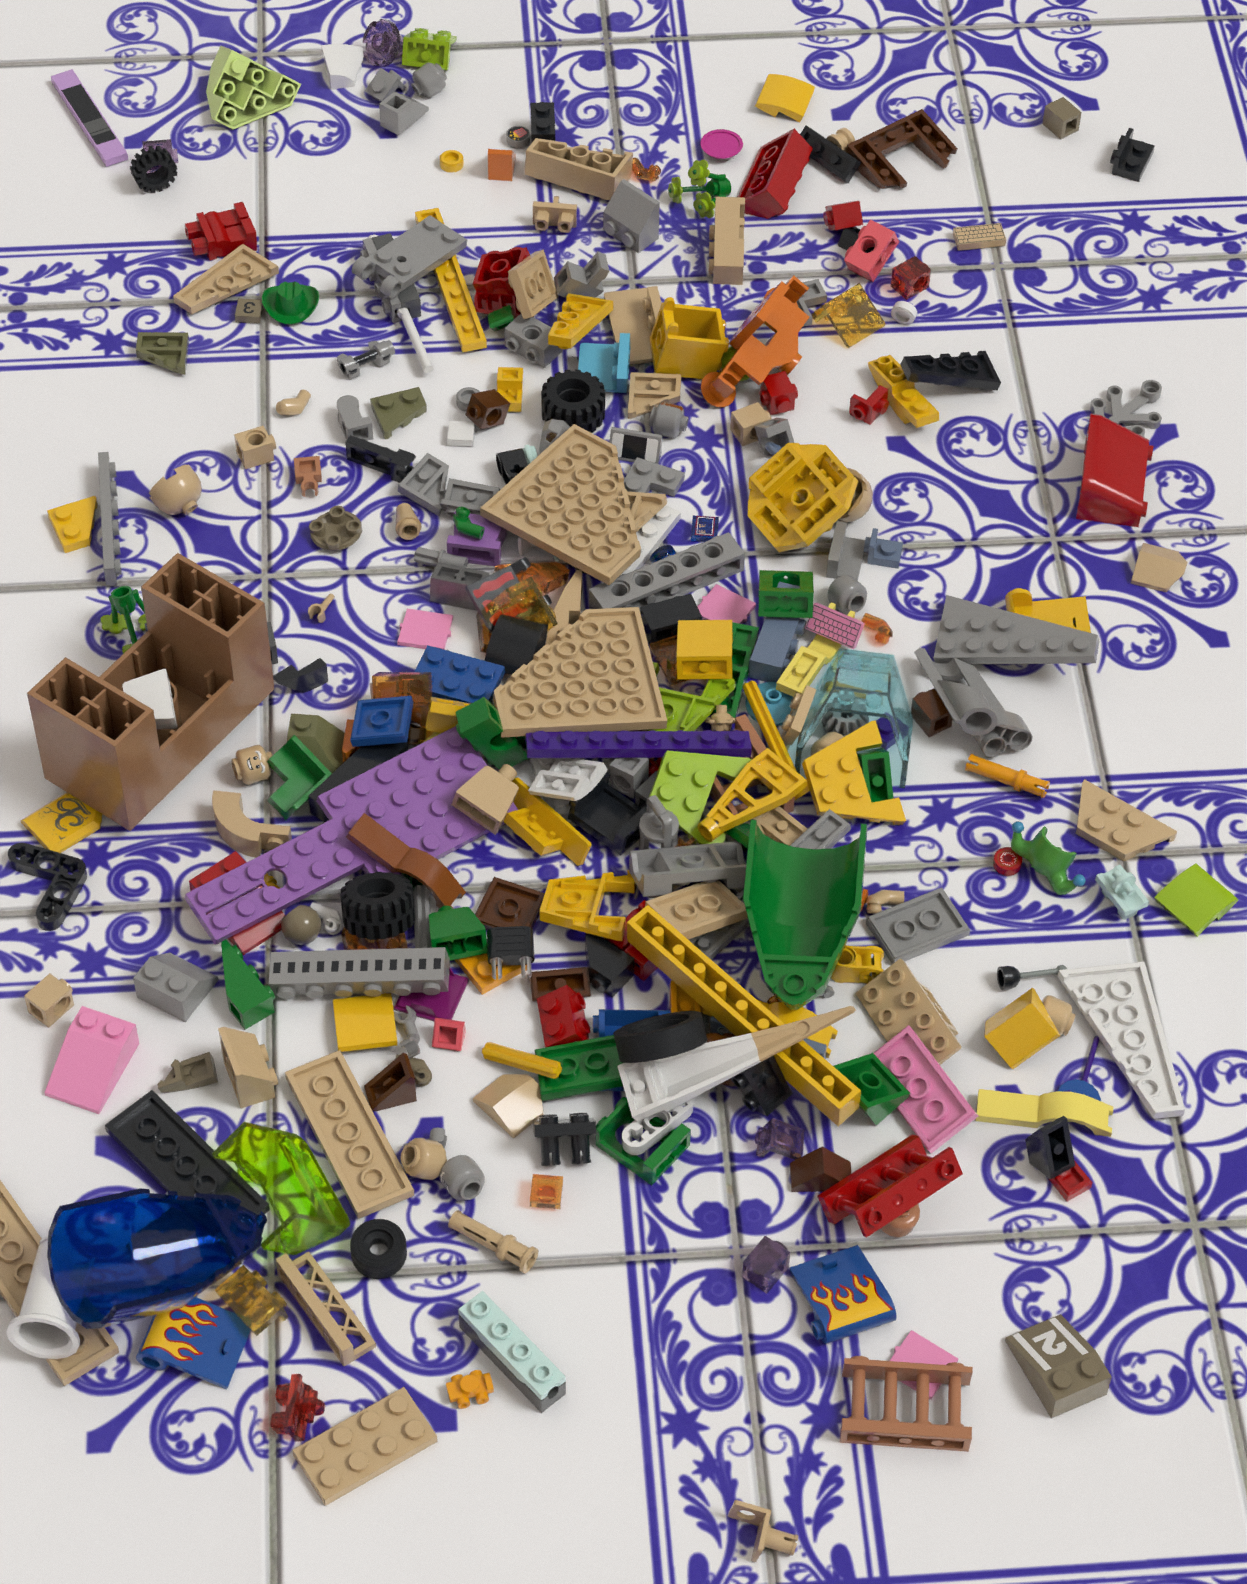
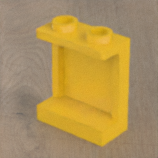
(704, 649)

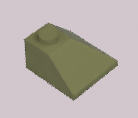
(319, 737)

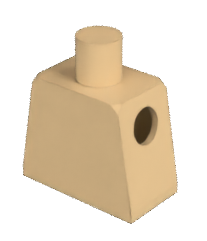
(488, 796)

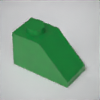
(877, 773)

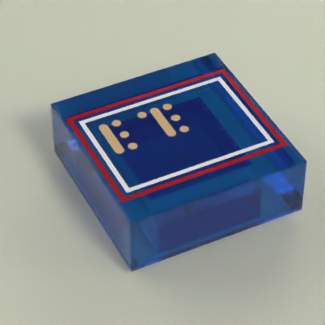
(704, 528)

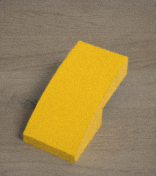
(511, 386)

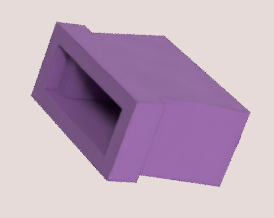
(483, 551)

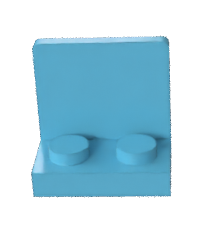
(607, 363)

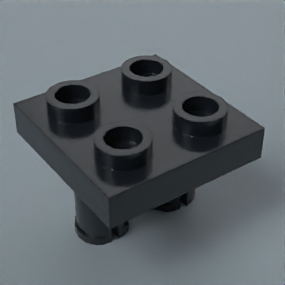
(577, 1127)

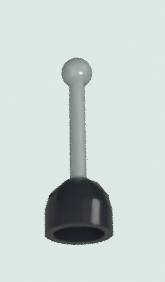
(1009, 976)

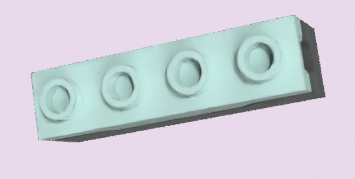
(512, 1351)

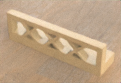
(319, 1312)

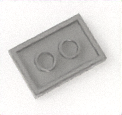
(917, 926)

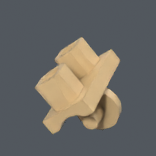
(554, 214)

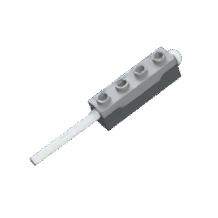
(403, 306)

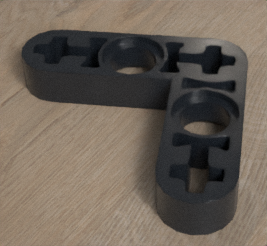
(58, 875)

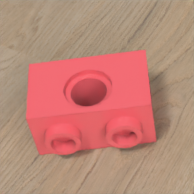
(870, 264)

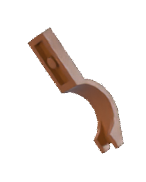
(401, 858)

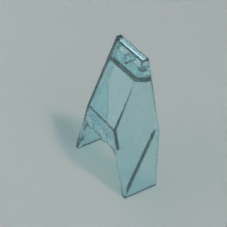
(863, 686)

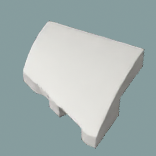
(342, 64)

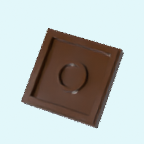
(509, 905)

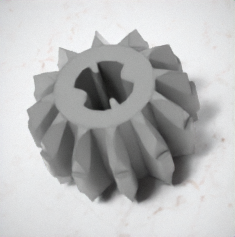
(843, 722)

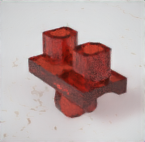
(300, 1405)

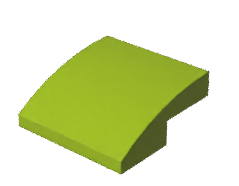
(1196, 899)

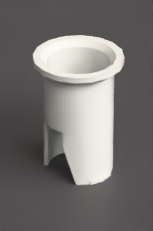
(43, 1323)

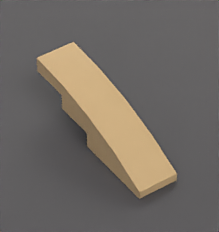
(568, 606)

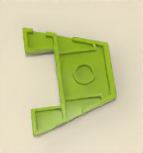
(689, 711)
(685, 785)

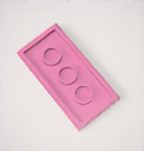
(935, 1104)

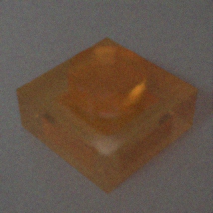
(546, 1191)

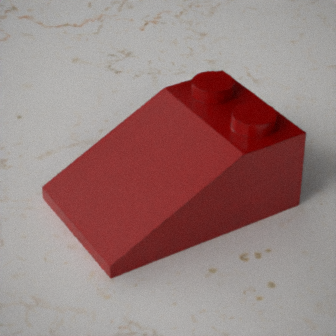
(254, 935)

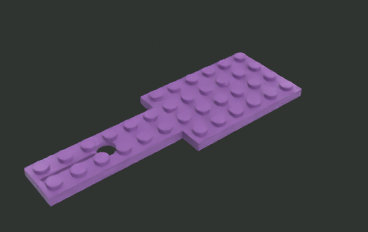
(404, 795)

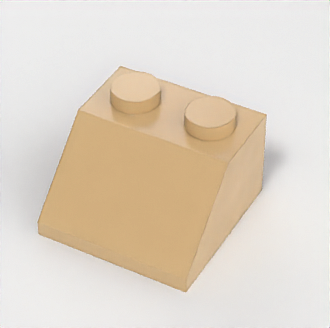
(247, 1066)

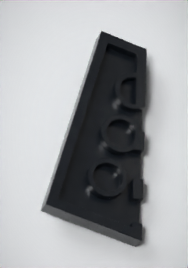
(959, 371)

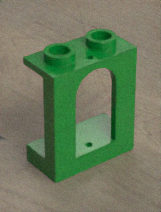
(774, 601)
(659, 1161)

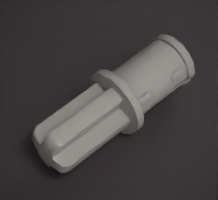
(432, 557)

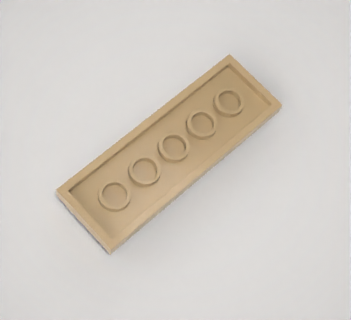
(349, 1134)

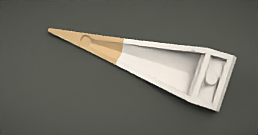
(678, 1078)

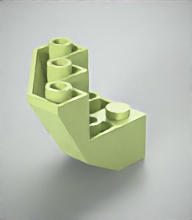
(246, 90)

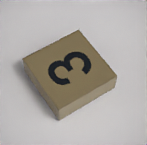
(249, 310)

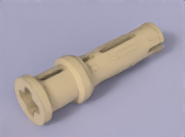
(505, 1246)

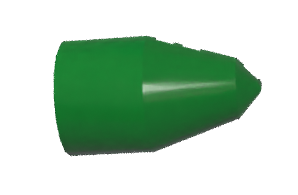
(801, 911)

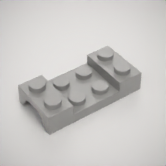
(661, 867)

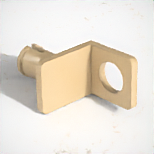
(765, 1536)

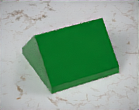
(879, 1087)

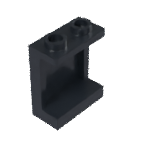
(608, 816)

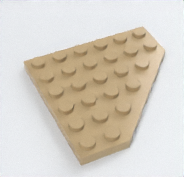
(572, 505)
(586, 680)

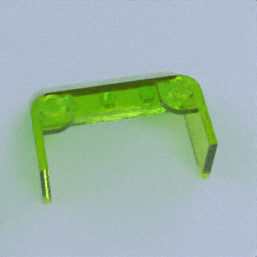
(292, 1184)

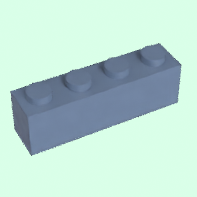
(776, 645)

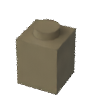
(1061, 118)

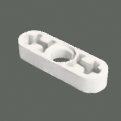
(653, 1134)

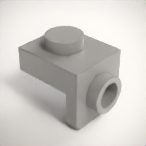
(384, 84)

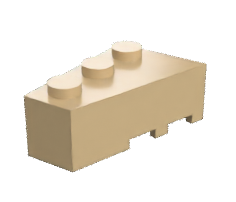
(728, 241)

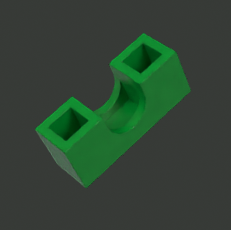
(482, 728)

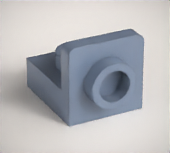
(882, 551)

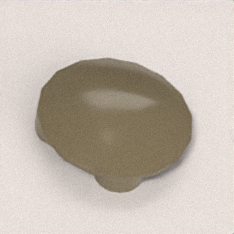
(335, 529)

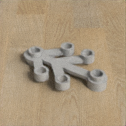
(1149, 393)

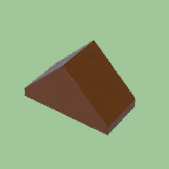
(392, 1086)
(818, 1171)

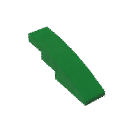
(742, 648)

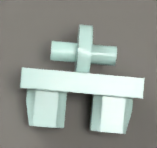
(1122, 891)

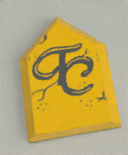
(62, 823)

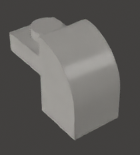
(581, 280)

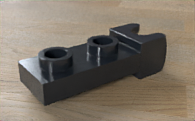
(379, 458)

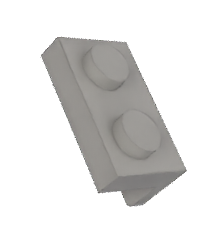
(467, 495)

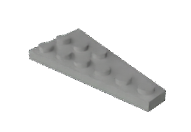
(997, 636)

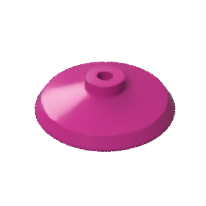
(721, 144)

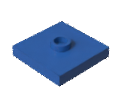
(382, 721)

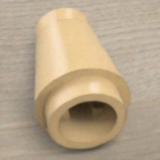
(407, 523)

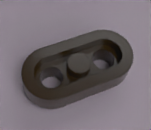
(416, 734)

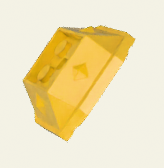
(799, 495)

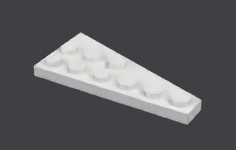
(1126, 1019)

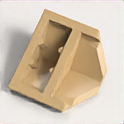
(1158, 567)
(512, 1102)

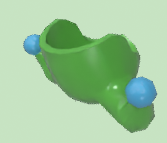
(1046, 859)

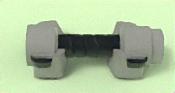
(378, 353)

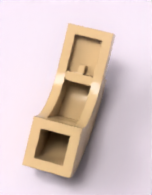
(241, 832)

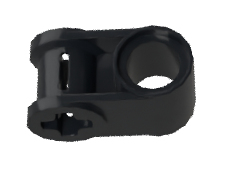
(510, 463)

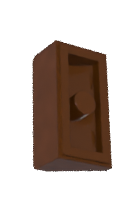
(547, 981)

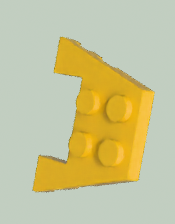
(839, 783)
(577, 903)

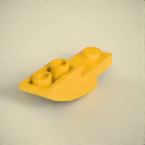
(902, 394)

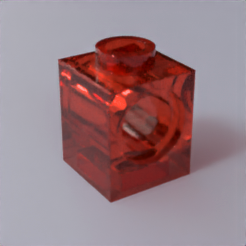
(910, 277)

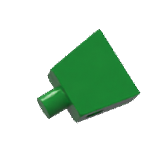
(457, 932)

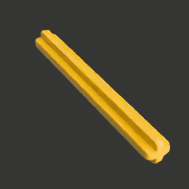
(766, 722)

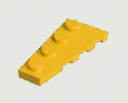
(577, 319)

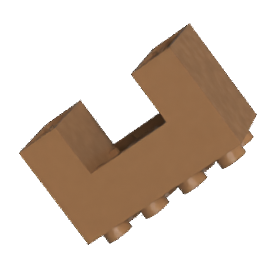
(219, 670)

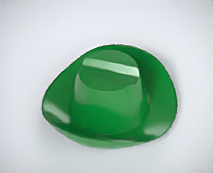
(290, 302)

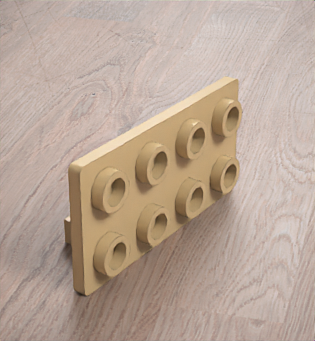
(635, 314)
(900, 1000)

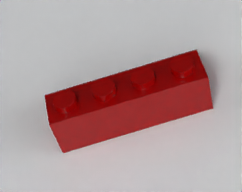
(775, 175)

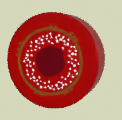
(1007, 861)

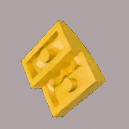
(785, 95)
(364, 1022)

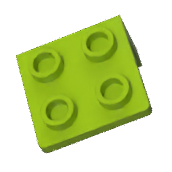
(426, 47)

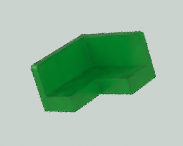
(301, 775)

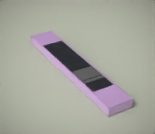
(89, 118)

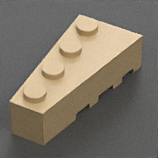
(578, 167)

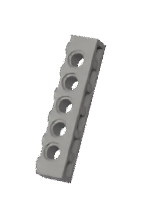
(672, 575)

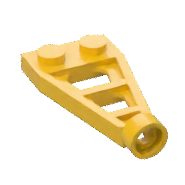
(770, 771)

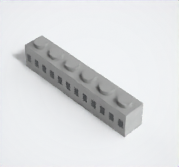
(359, 972)

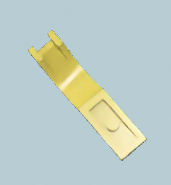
(808, 662)
(1037, 1110)

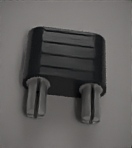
(510, 947)

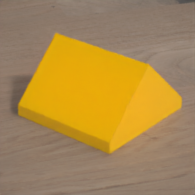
(1021, 1029)

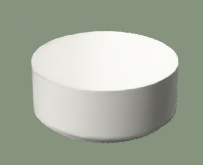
(904, 312)

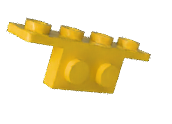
(544, 827)

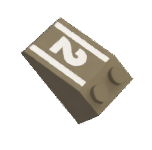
(1059, 1365)

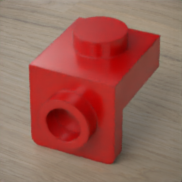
(871, 408)

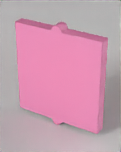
(725, 605)
(424, 629)
(920, 1350)

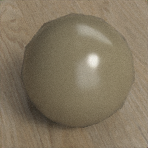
(301, 925)

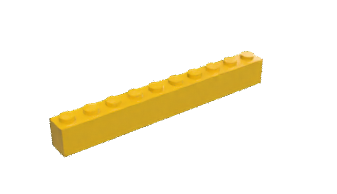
(740, 1012)

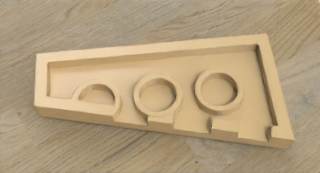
(227, 277)

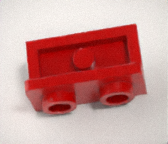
(563, 1017)

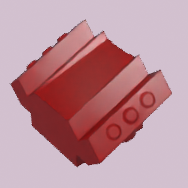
(492, 280)

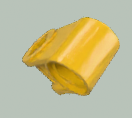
(858, 964)

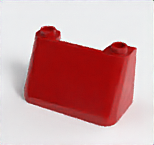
(1113, 474)

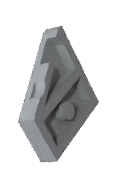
(426, 483)

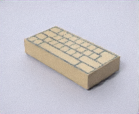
(979, 236)

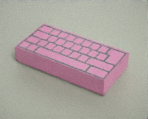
(835, 625)

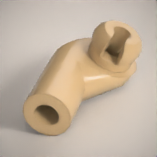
(890, 897)

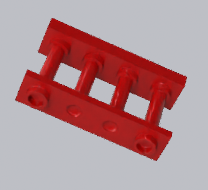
(889, 1185)

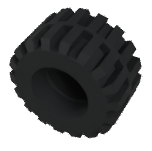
(574, 399)
(377, 905)

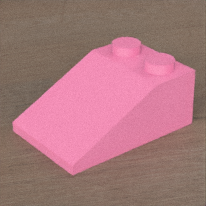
(92, 1059)

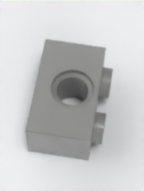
(530, 340)

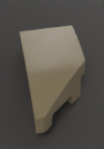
(190, 1074)

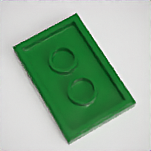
(585, 1068)

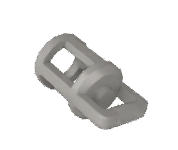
(657, 825)

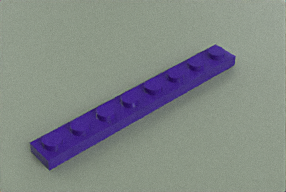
(636, 743)

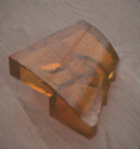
(406, 684)

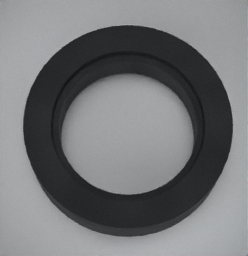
(660, 1036)

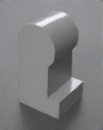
(351, 419)

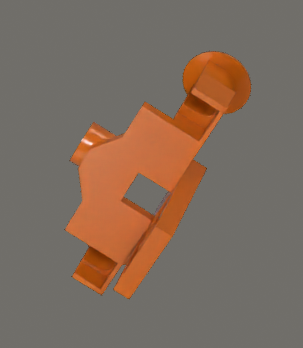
(752, 357)

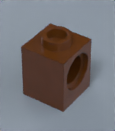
(487, 409)

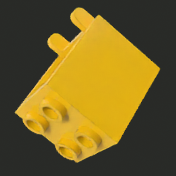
(688, 340)

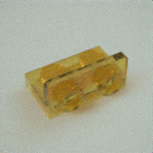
(250, 1300)

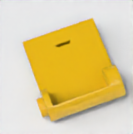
(1056, 611)

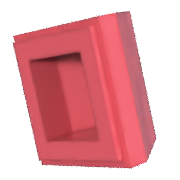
(448, 1034)

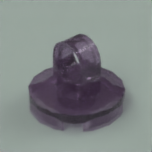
(382, 43)

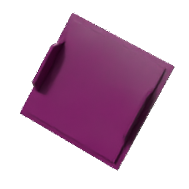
(435, 1006)

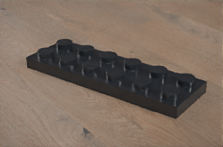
(177, 1154)

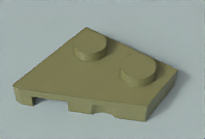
(164, 349)
(398, 409)

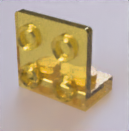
(851, 315)
(527, 600)

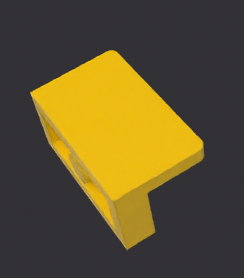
(442, 714)

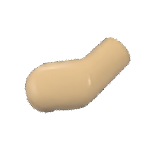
(293, 406)

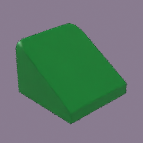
(501, 318)

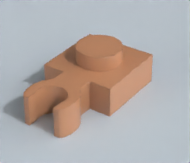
(308, 473)

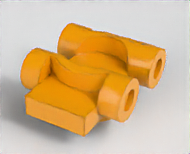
(470, 1386)

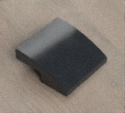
(515, 642)

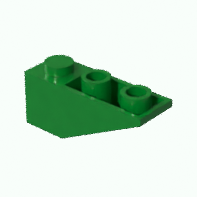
(245, 994)

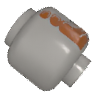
(668, 420)

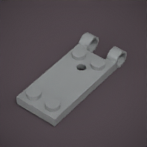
(411, 255)

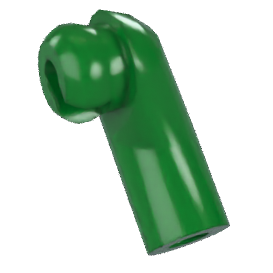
(464, 525)

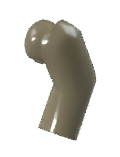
(421, 1071)

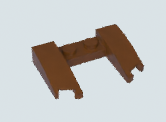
(913, 128)

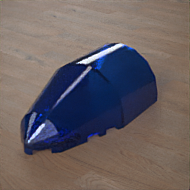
(145, 1252)

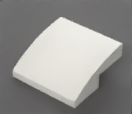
(568, 779)

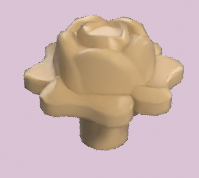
(721, 719)

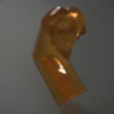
(640, 172)
(883, 630)

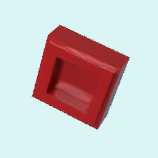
(1072, 1182)

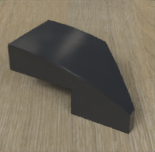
(304, 679)

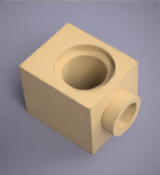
(745, 419)
(255, 447)
(49, 1000)

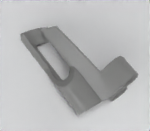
(975, 706)

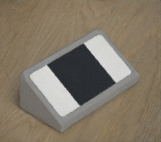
(636, 444)

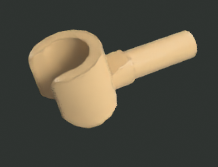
(320, 608)

